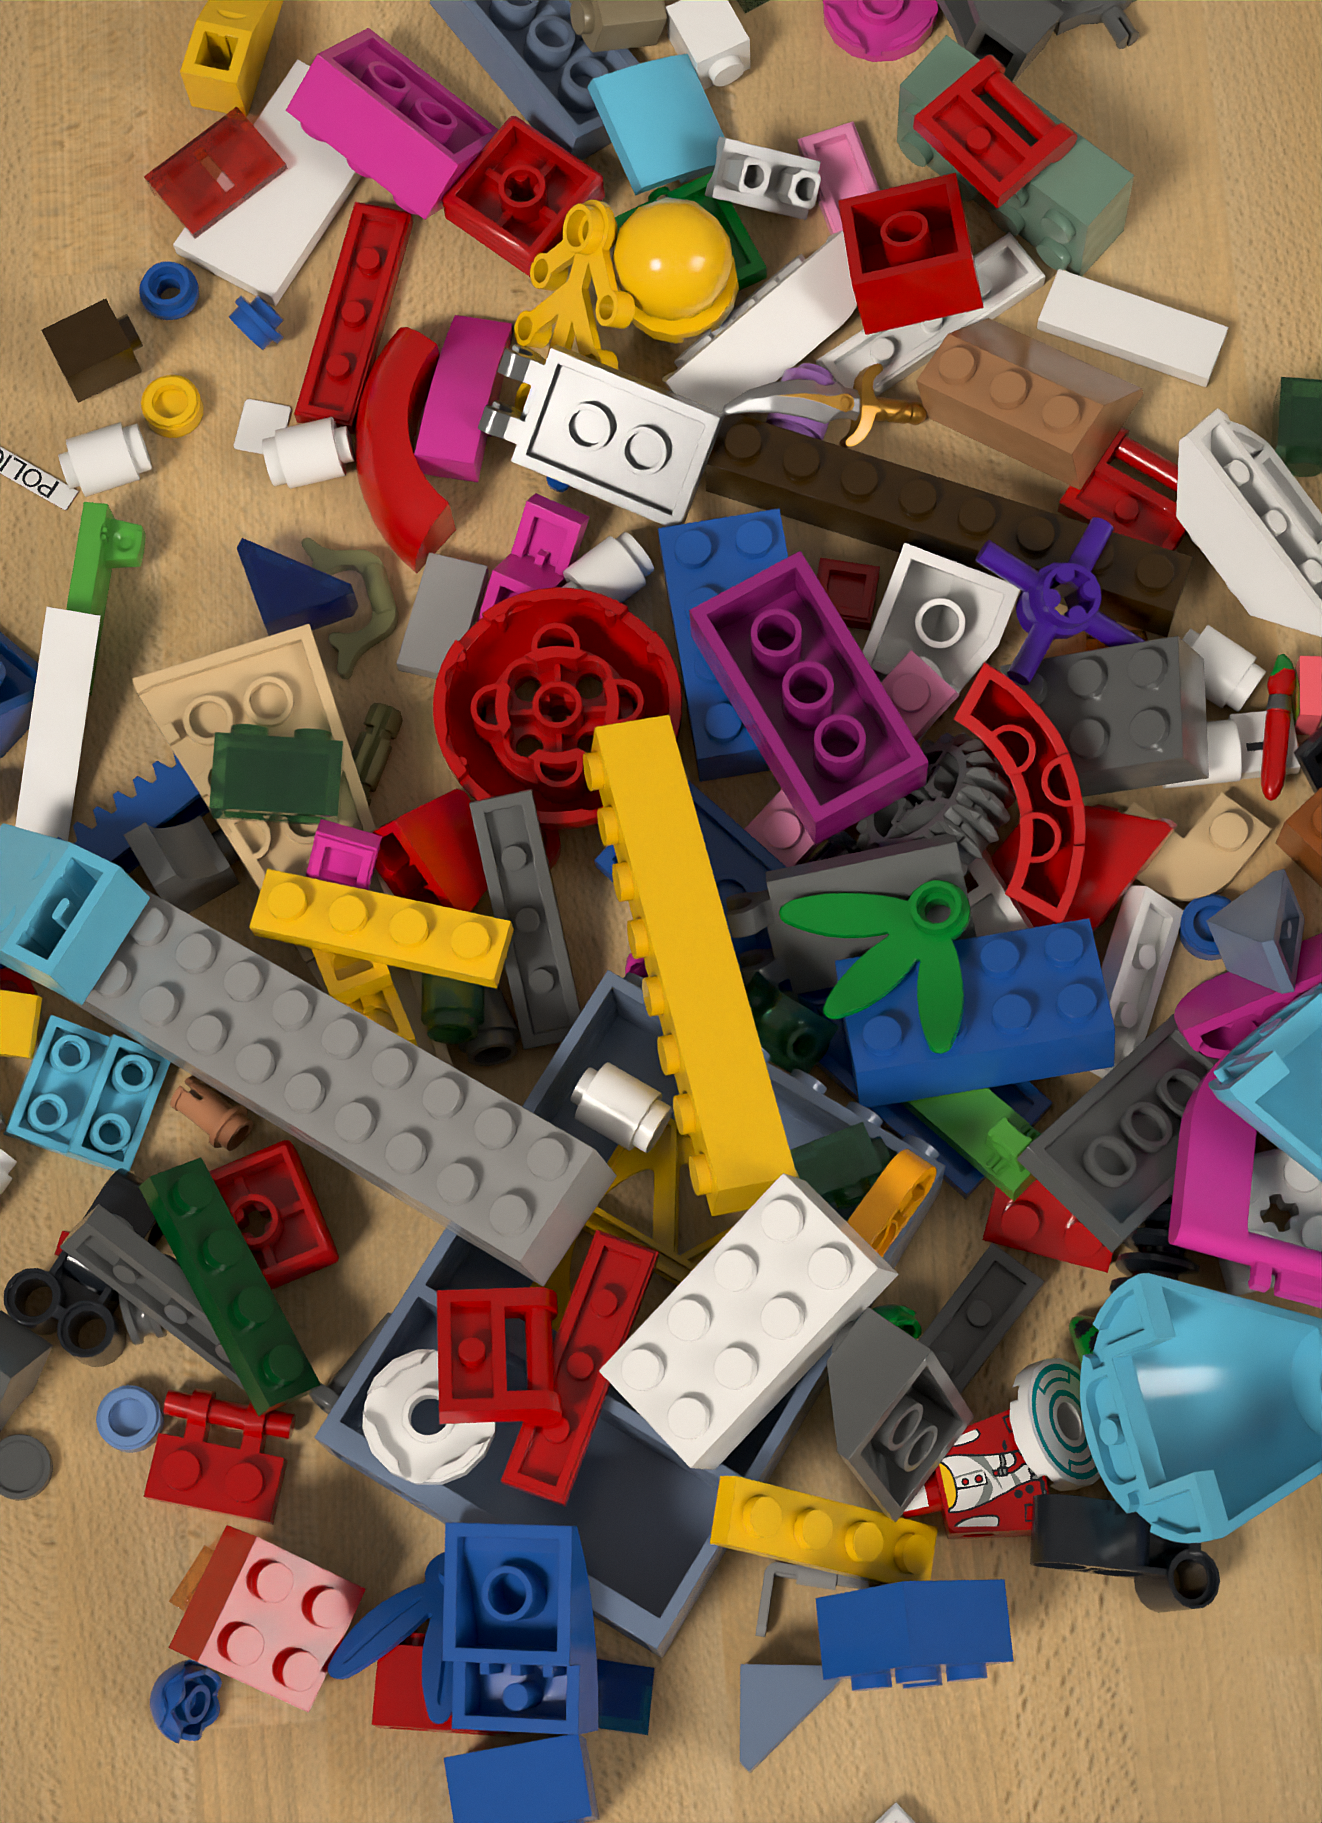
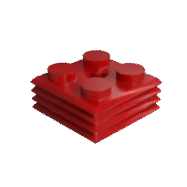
(520, 163)
(278, 1188)

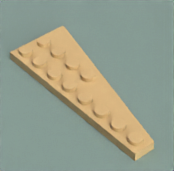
(282, 688)

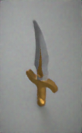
(830, 403)

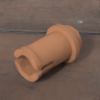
(223, 1122)

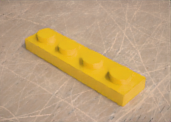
(382, 928)
(820, 1533)

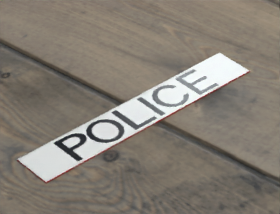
(36, 480)

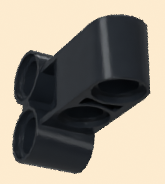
(78, 1292)
(1107, 1541)

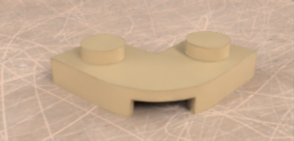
(1208, 854)

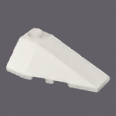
(941, 614)

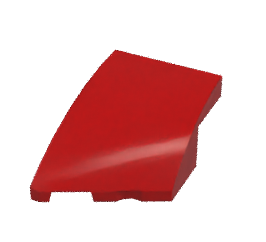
(1115, 854)

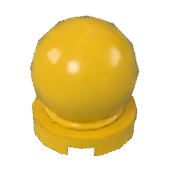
(676, 269)

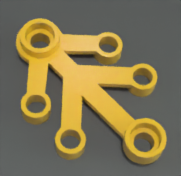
(586, 242)

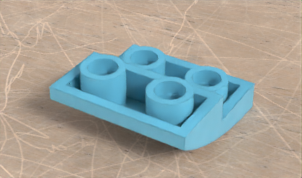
(658, 121)
(87, 1095)

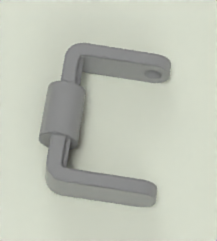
(804, 1576)

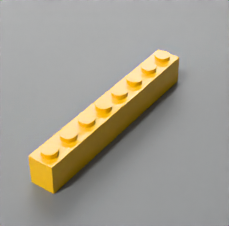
(689, 964)

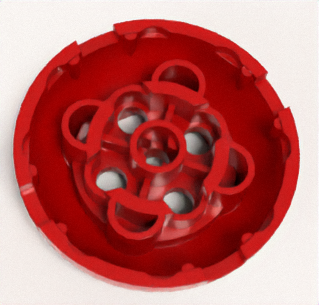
(556, 641)

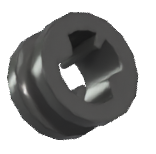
(139, 1323)

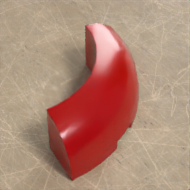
(398, 495)
(1044, 787)

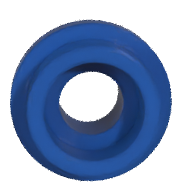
(165, 276)
(257, 321)

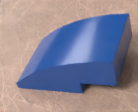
(519, 1629)

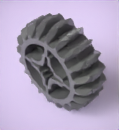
(961, 797)

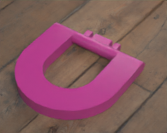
(1214, 1201)

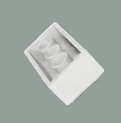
(747, 1322)

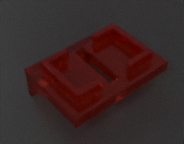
(192, 190)

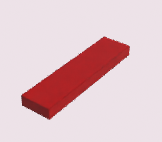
(354, 315)
(590, 1333)

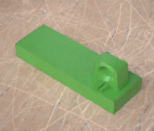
(101, 546)
(983, 1133)

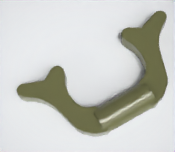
(385, 613)

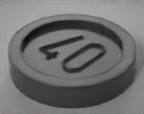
(24, 1467)

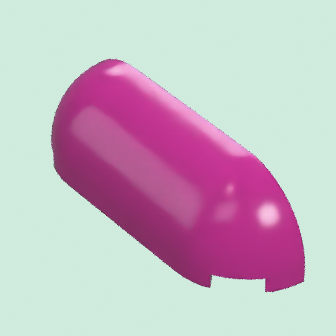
(1230, 1007)

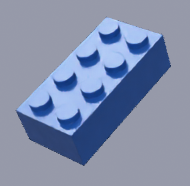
(698, 565)
(1028, 1015)

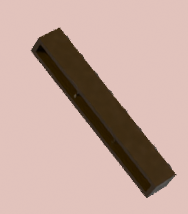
(903, 505)

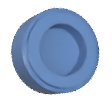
(130, 1419)

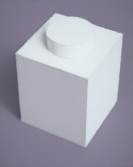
(711, 39)

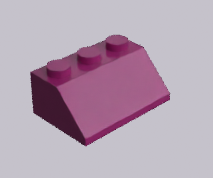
(390, 120)

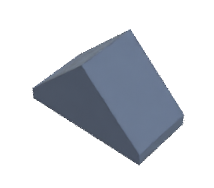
(1262, 933)
(774, 1704)

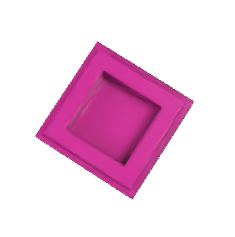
(343, 855)

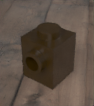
(94, 349)

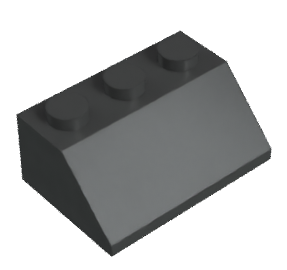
(891, 1409)

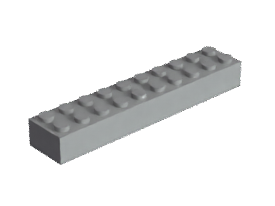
(352, 1089)

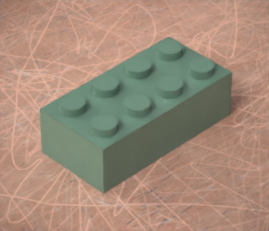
(1064, 211)

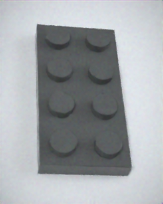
(1119, 1142)

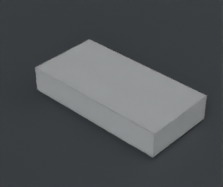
(441, 612)

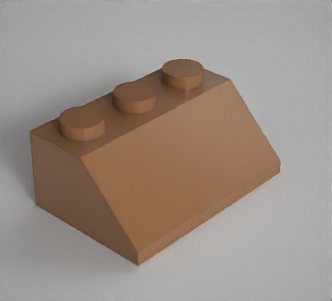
(1026, 399)

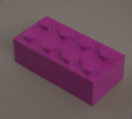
(808, 697)

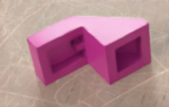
(542, 550)

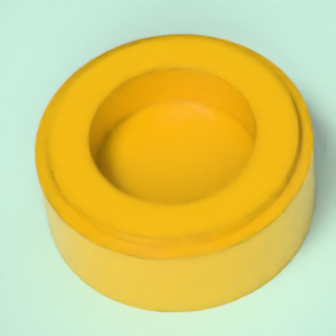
(172, 406)

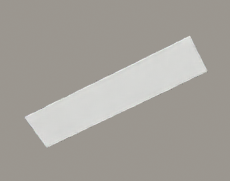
(57, 722)

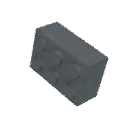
(1127, 713)

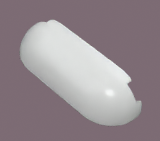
(769, 329)

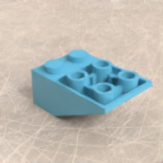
(62, 911)

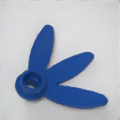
(390, 1625)

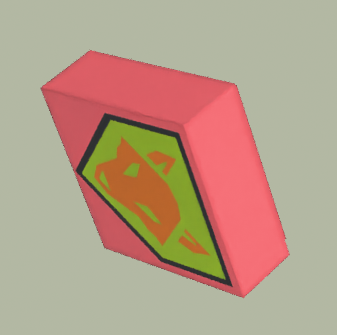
(1307, 695)

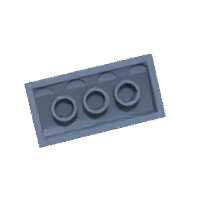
(538, 64)

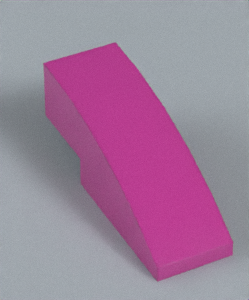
(460, 389)

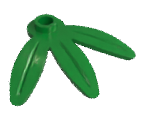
(887, 963)

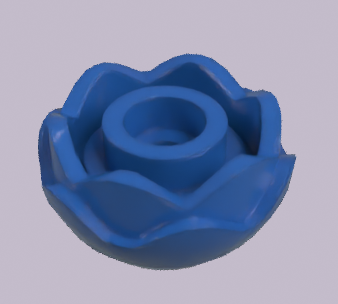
(185, 1700)

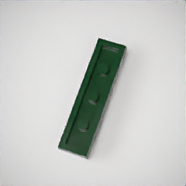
(229, 1286)

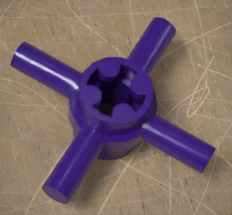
(1045, 589)

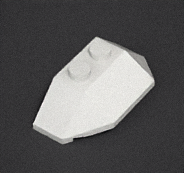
(1252, 522)

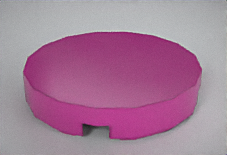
(880, 27)

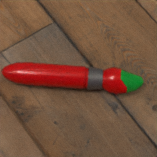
(1277, 727)

